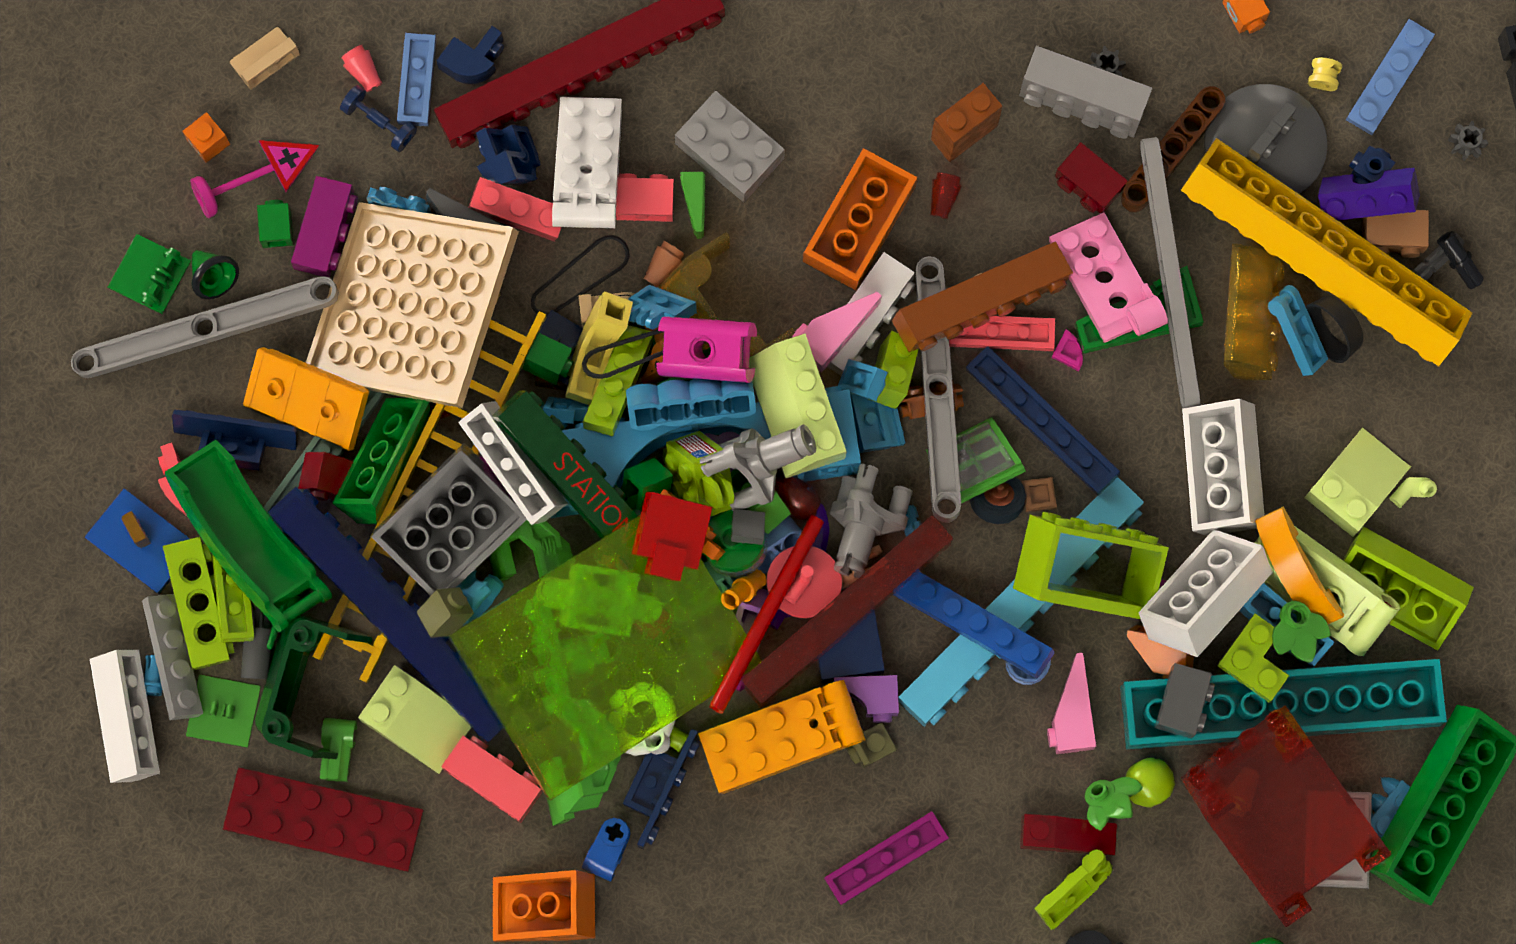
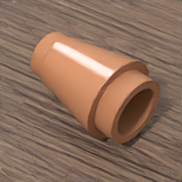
(663, 262)

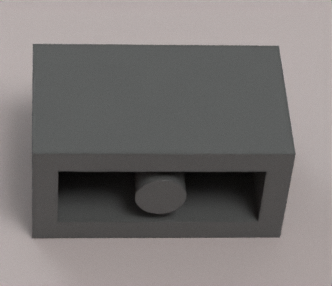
(1184, 701)

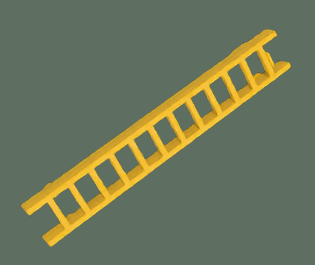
(401, 487)

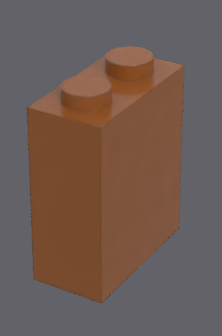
(966, 122)

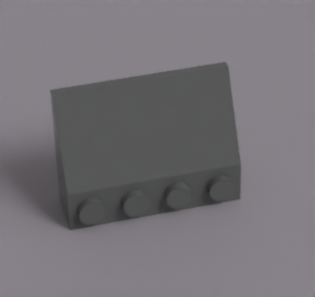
(450, 522)

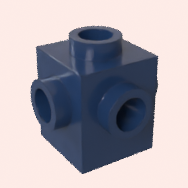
(1373, 157)

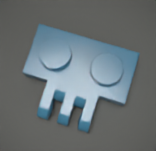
(654, 303)
(565, 409)

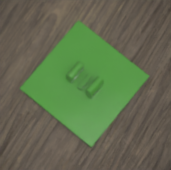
(226, 709)

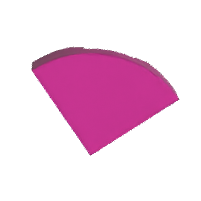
(1069, 351)

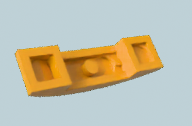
(1293, 566)

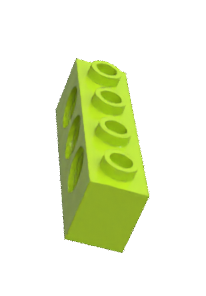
(178, 557)

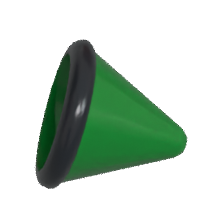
(209, 265)

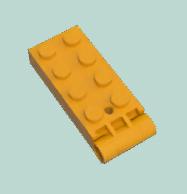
(781, 736)

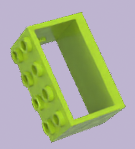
(1039, 552)

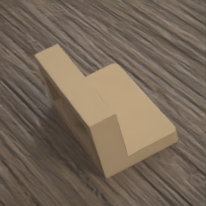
(264, 57)

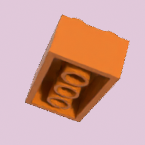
(859, 219)

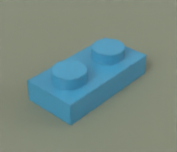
(863, 379)

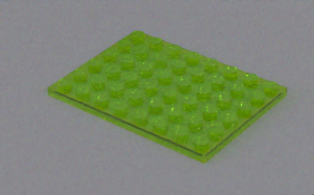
(599, 657)

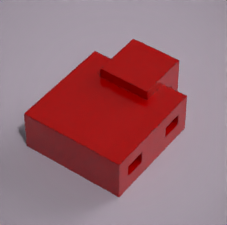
(670, 535)

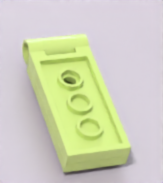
(1362, 601)

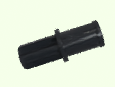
(1460, 259)

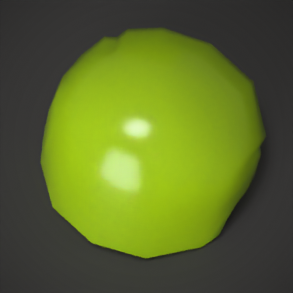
(1155, 779)

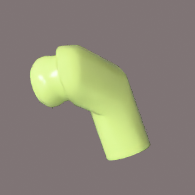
(1413, 487)

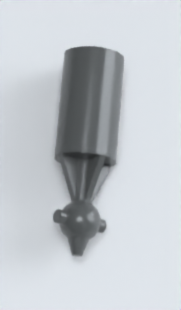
(255, 654)

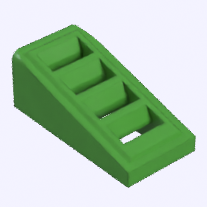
(694, 193)

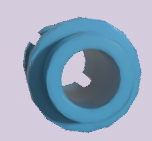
(151, 677)

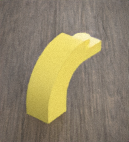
(603, 326)

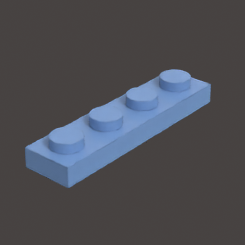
(1390, 77)

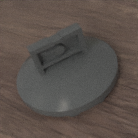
(1274, 132)

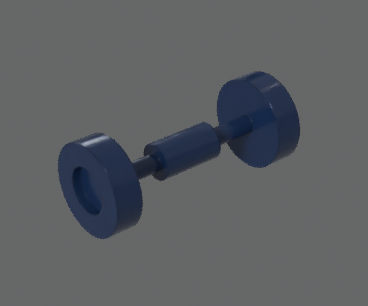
(402, 136)

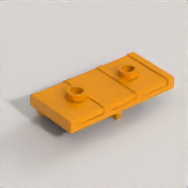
(306, 397)

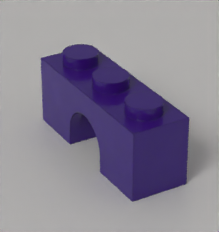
(1391, 194)

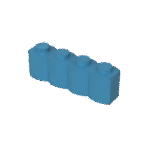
(683, 401)

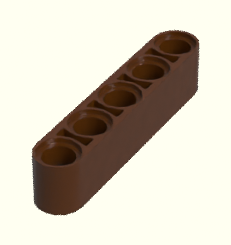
(1178, 136)

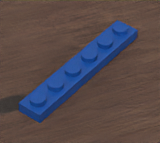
(976, 624)

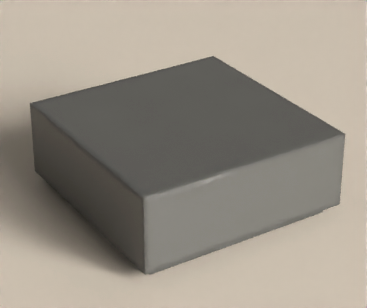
(748, 526)

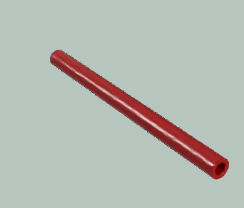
(766, 614)

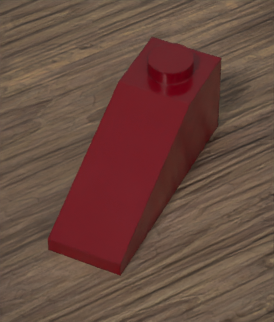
(1066, 835)

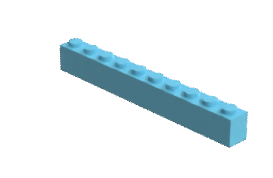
(965, 659)

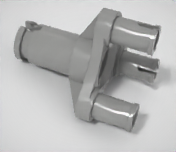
(759, 461)
(865, 518)

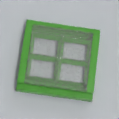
(985, 459)

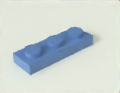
(416, 79)

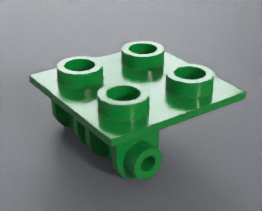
(149, 273)

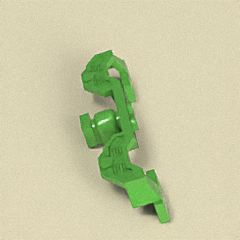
(550, 552)

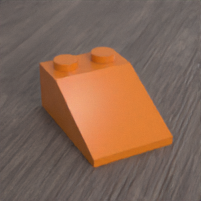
(544, 906)

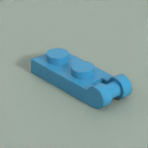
(1298, 330)

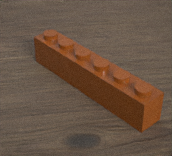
(982, 297)

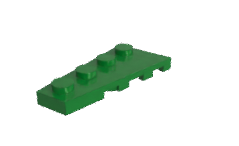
(1091, 340)

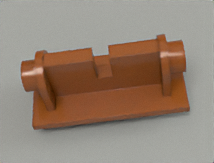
(915, 399)

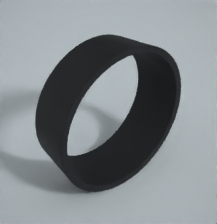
(1346, 319)

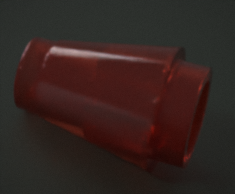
(944, 194)

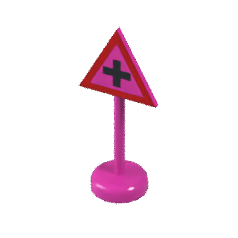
(284, 159)

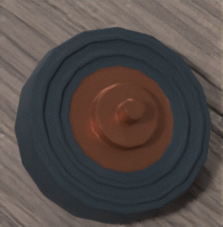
(1000, 503)

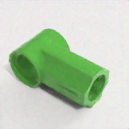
(337, 737)

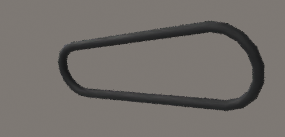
(627, 255)
(615, 344)

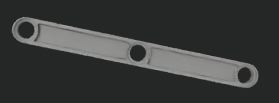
(1170, 272)
(226, 321)
(939, 408)

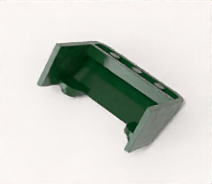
(284, 681)

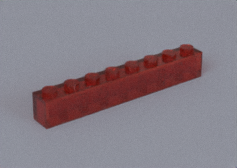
(846, 611)

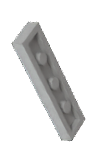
(172, 657)

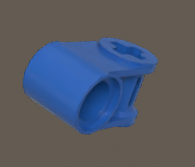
(606, 854)

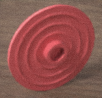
(813, 586)

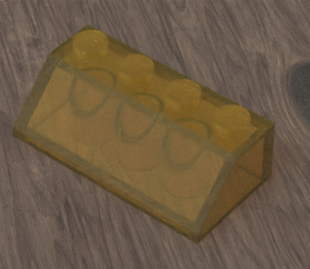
(1249, 322)

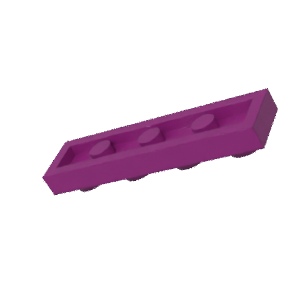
(886, 858)

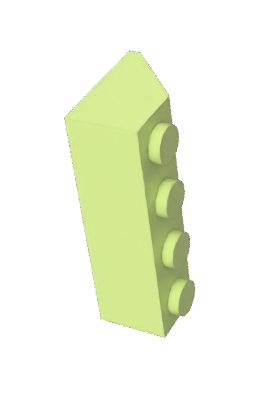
(795, 396)

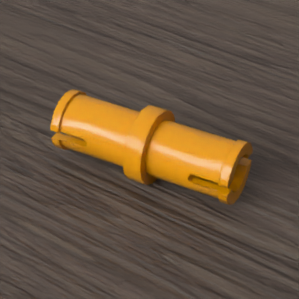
(743, 589)

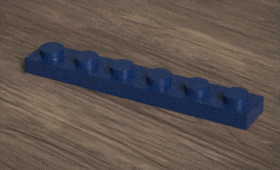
(1043, 421)

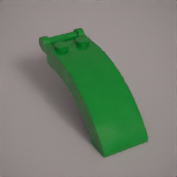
(244, 535)

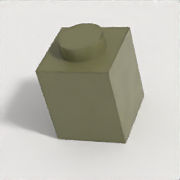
(445, 612)

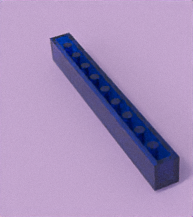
(385, 607)

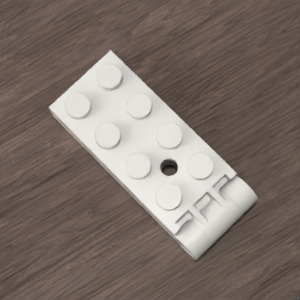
(587, 162)

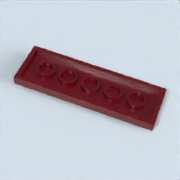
(323, 819)

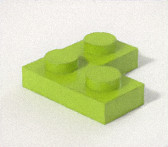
(1247, 662)

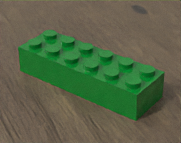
(1445, 803)

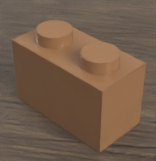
(1398, 232)

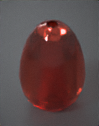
(798, 497)

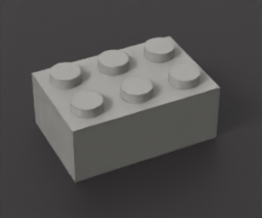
(729, 146)

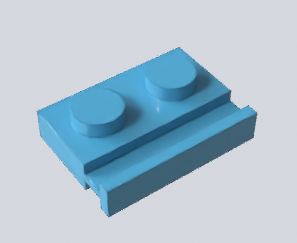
(876, 425)

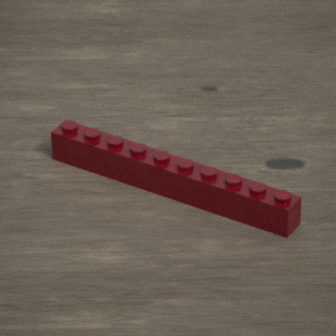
(574, 66)

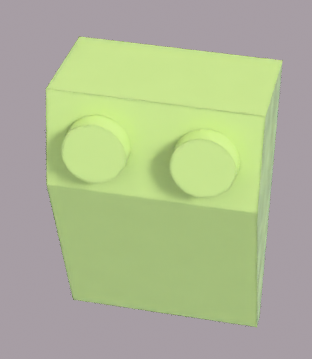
(1357, 482)
(414, 719)

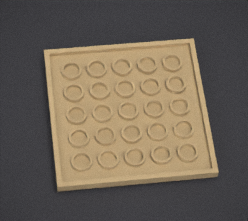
(412, 302)

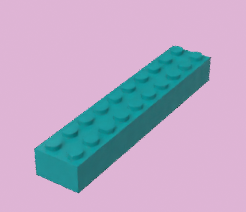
(1318, 698)

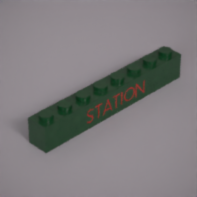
(564, 463)

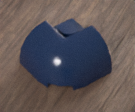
(508, 155)

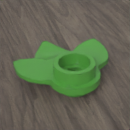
(1300, 635)
(1112, 802)

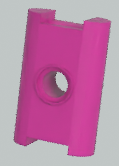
(728, 344)

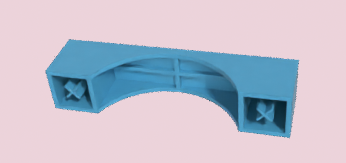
(632, 446)

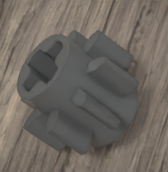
(1108, 56)
(1470, 148)

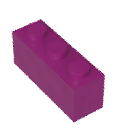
(324, 227)

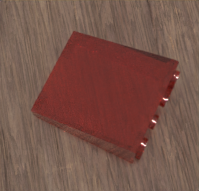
(1282, 812)

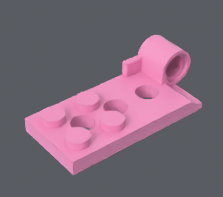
(1143, 309)

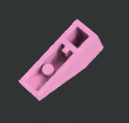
(834, 329)
(1073, 722)

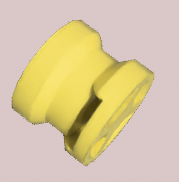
(1325, 74)

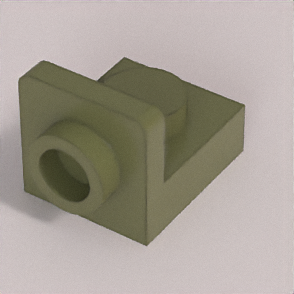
(875, 747)

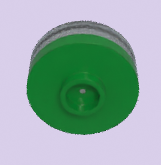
(739, 557)

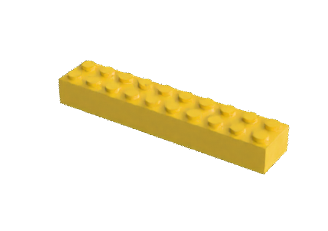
(1327, 252)

